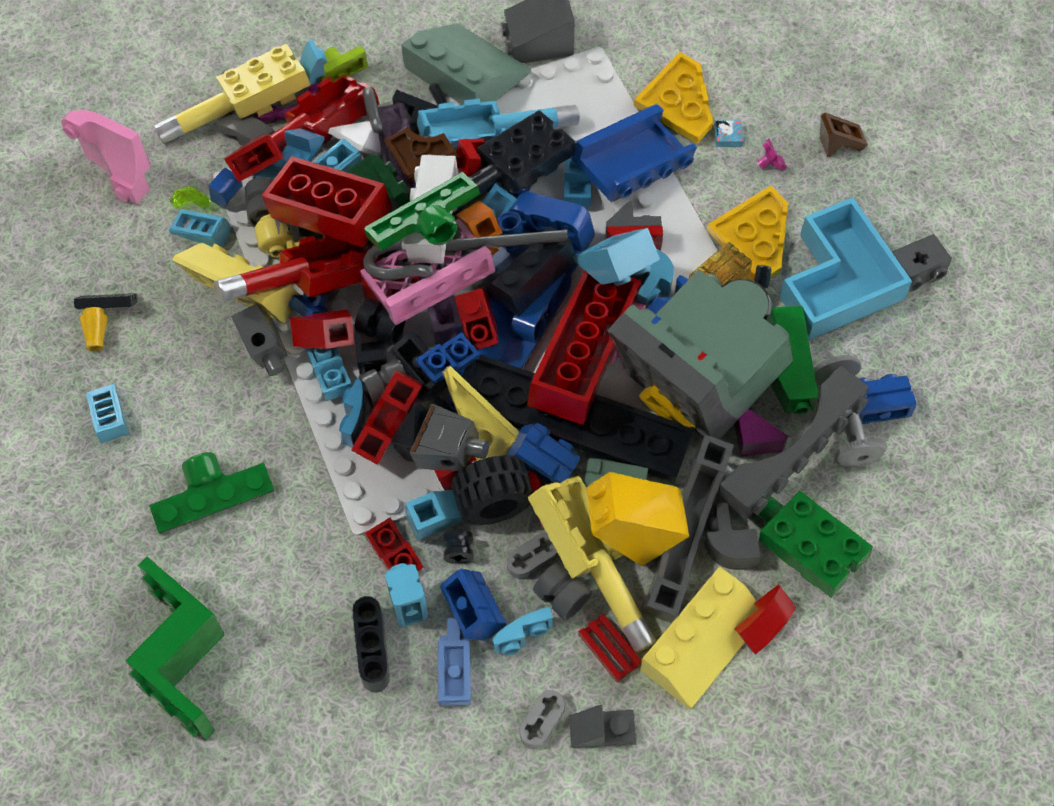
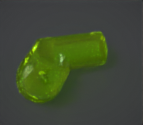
(187, 195)

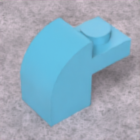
(655, 281)

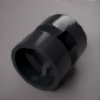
(375, 320)

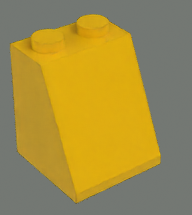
(636, 516)

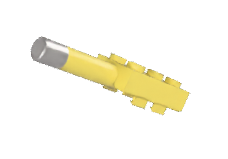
(246, 90)
(566, 518)

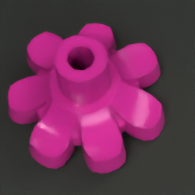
(771, 157)

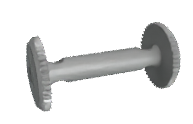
(859, 450)

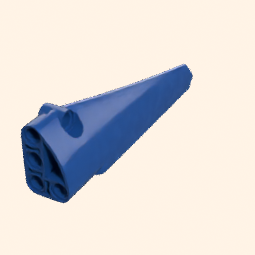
(529, 214)

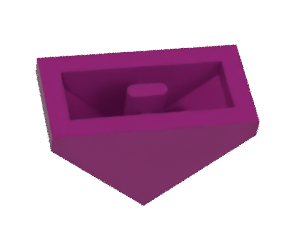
(758, 436)

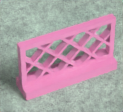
(433, 289)

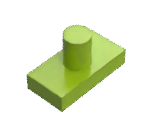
(347, 63)

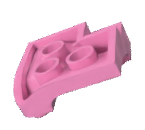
(113, 149)

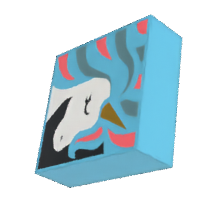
(728, 133)

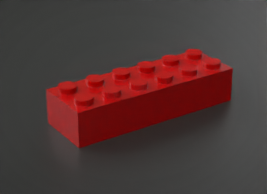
(580, 349)

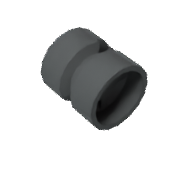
(255, 205)
(375, 382)
(559, 588)

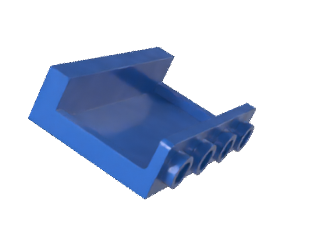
(631, 154)

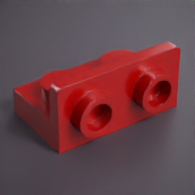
(468, 158)

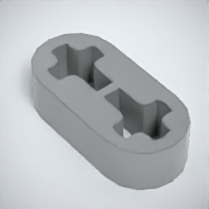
(536, 561)
(535, 716)

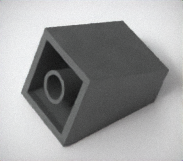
(539, 30)

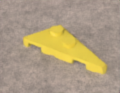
(488, 421)

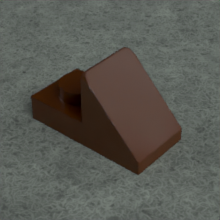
(840, 132)

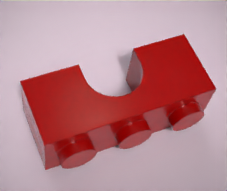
(386, 416)

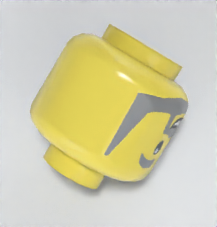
(272, 235)

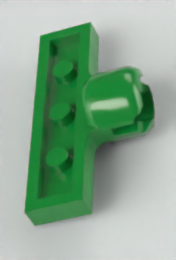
(425, 215)
(209, 492)

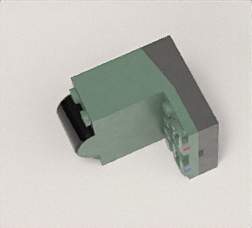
(706, 349)

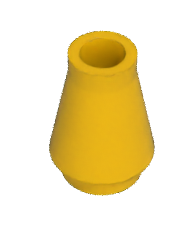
(93, 325)

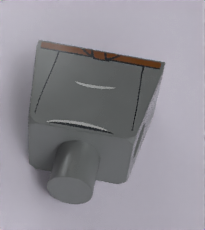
(261, 338)
(447, 441)

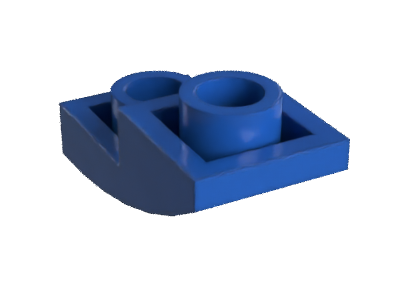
(455, 353)

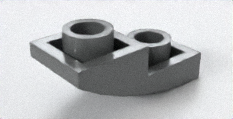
(243, 129)

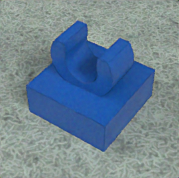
(308, 305)

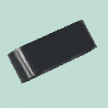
(370, 630)

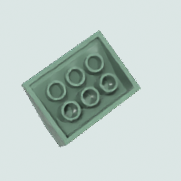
(462, 63)

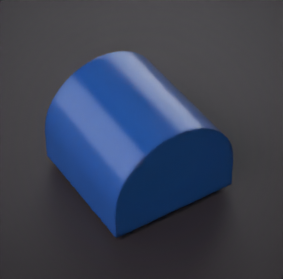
(224, 187)

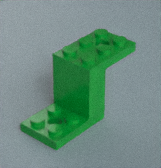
(174, 649)

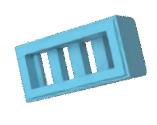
(216, 234)
(113, 429)

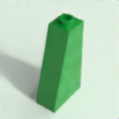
(797, 383)

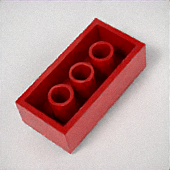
(326, 200)

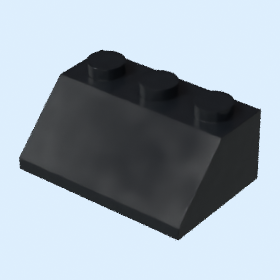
(528, 273)

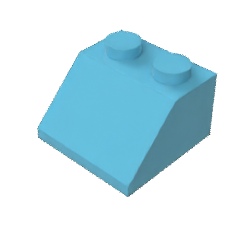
(619, 257)

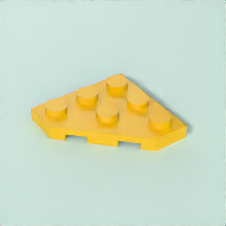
(682, 96)
(755, 229)

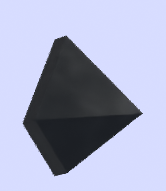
(413, 420)

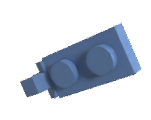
(454, 667)

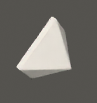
(360, 136)

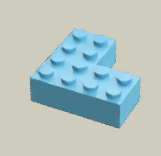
(853, 273)

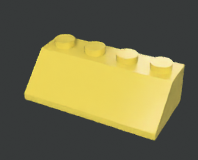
(213, 263)
(700, 639)

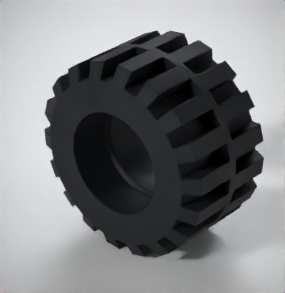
(492, 490)

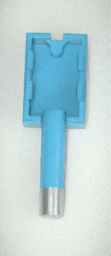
(483, 120)

